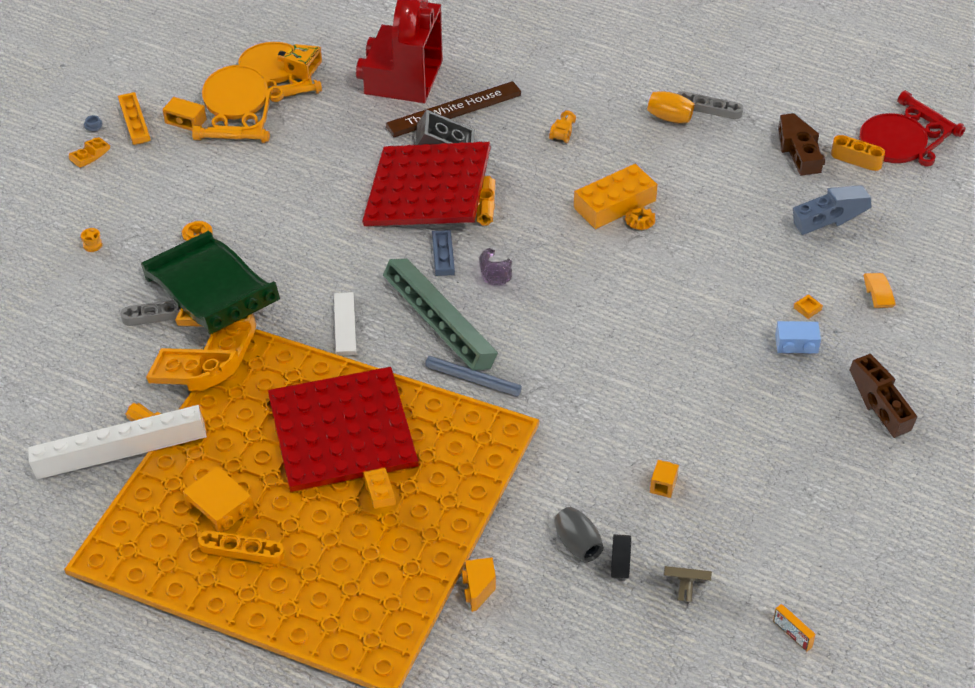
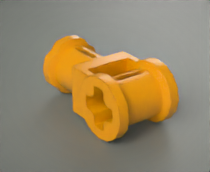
(563, 128)

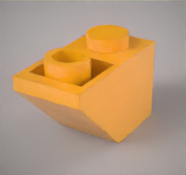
(480, 579)

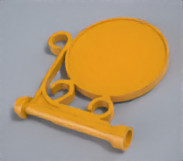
(265, 60)
(236, 94)

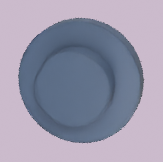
(93, 123)

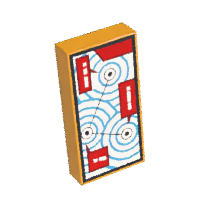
(794, 627)

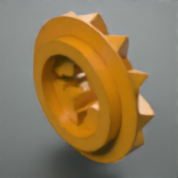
(645, 222)
(195, 227)

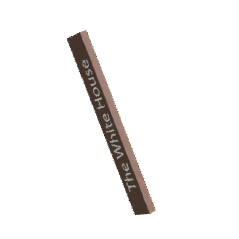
(456, 107)

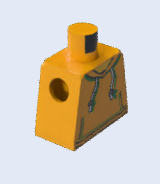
(301, 60)

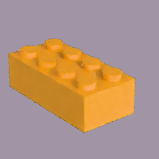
(615, 195)

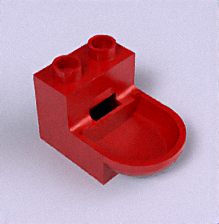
(404, 56)

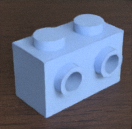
(797, 337)

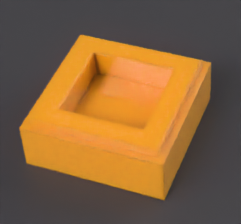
(808, 306)

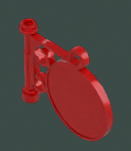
(904, 136)

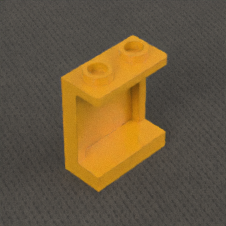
(219, 499)

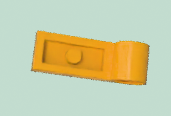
(379, 488)

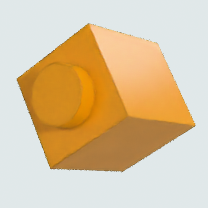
(664, 478)

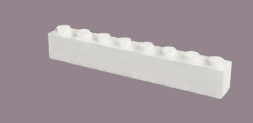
(117, 442)

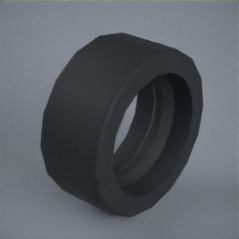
(621, 556)

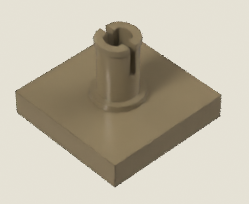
(686, 577)

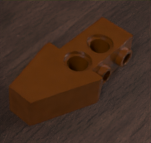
(801, 143)
(881, 395)

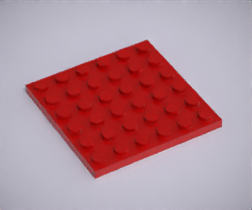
(427, 184)
(341, 428)

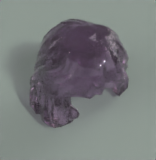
(494, 272)

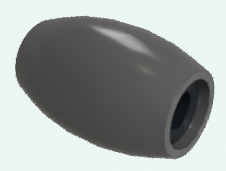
(578, 534)

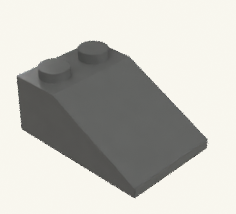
(438, 129)

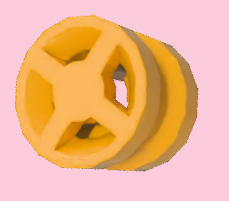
(91, 239)

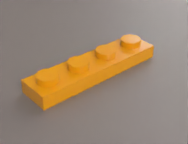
(134, 118)

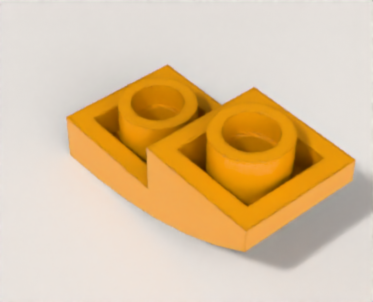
(92, 151)
(880, 290)

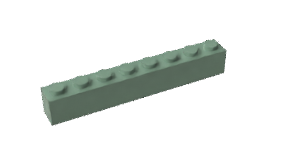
(440, 314)

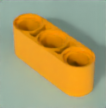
(857, 152)

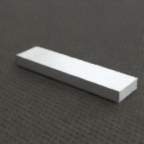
(345, 324)

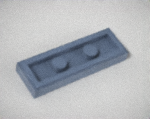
(443, 253)

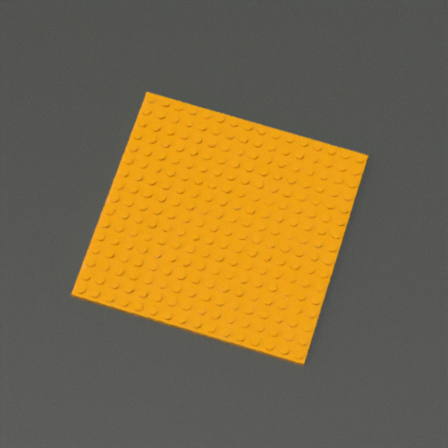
(354, 578)

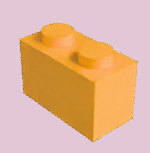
(184, 113)

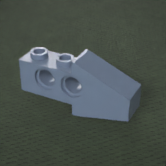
(835, 207)

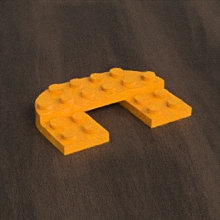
(206, 367)

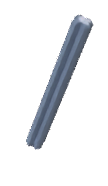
(473, 376)

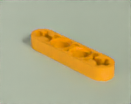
(239, 550)

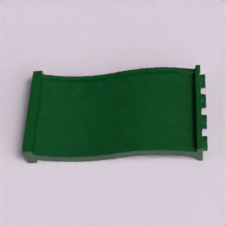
(210, 282)

